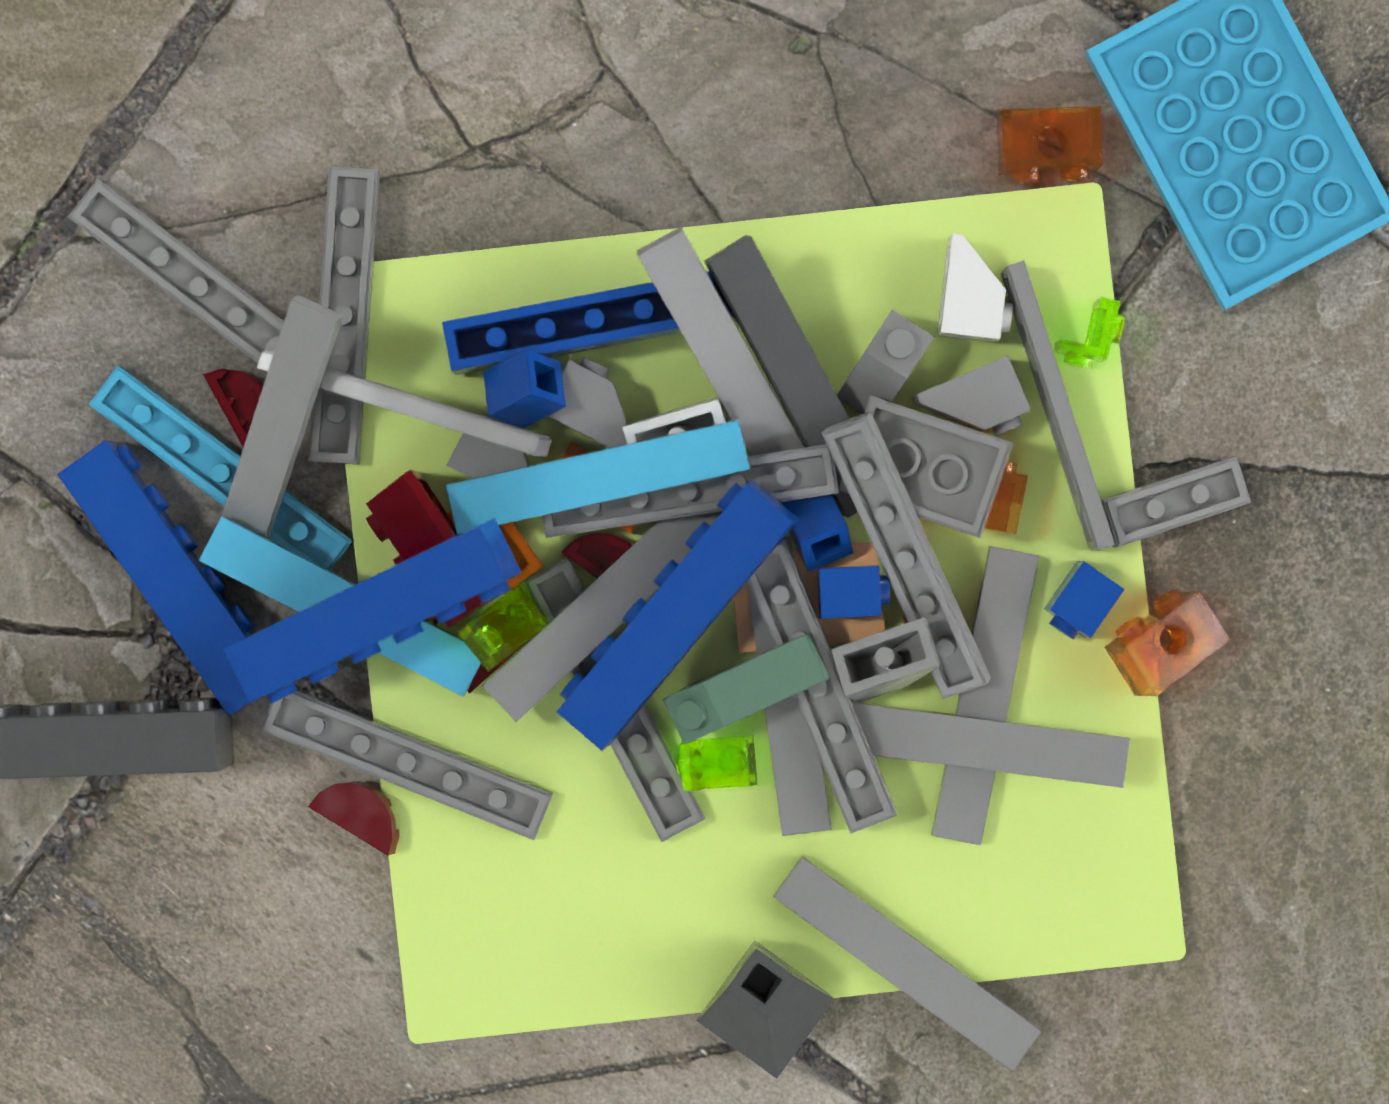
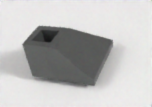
(765, 1009)

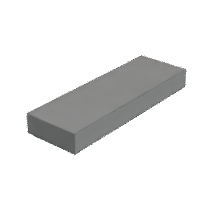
(1176, 501)

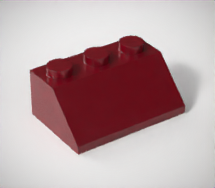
(414, 523)

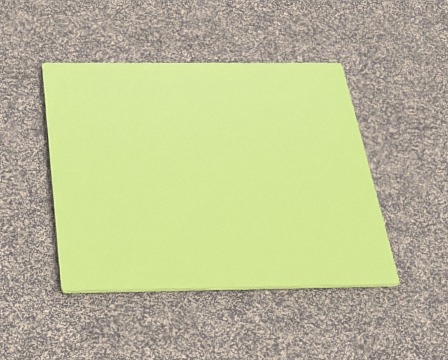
(628, 927)

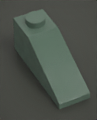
(746, 688)

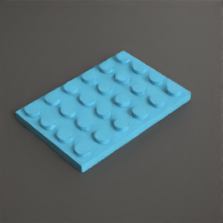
(1240, 140)

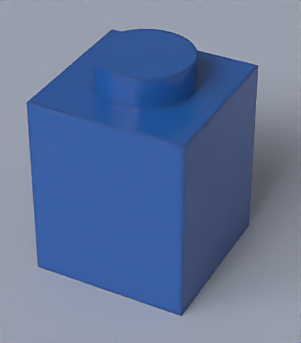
(524, 389)
(820, 531)
(852, 591)
(1082, 601)

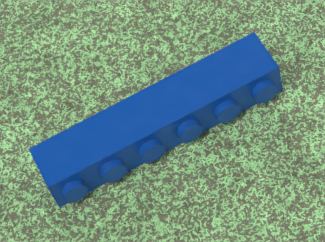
(560, 327)
(162, 563)
(373, 610)
(677, 614)

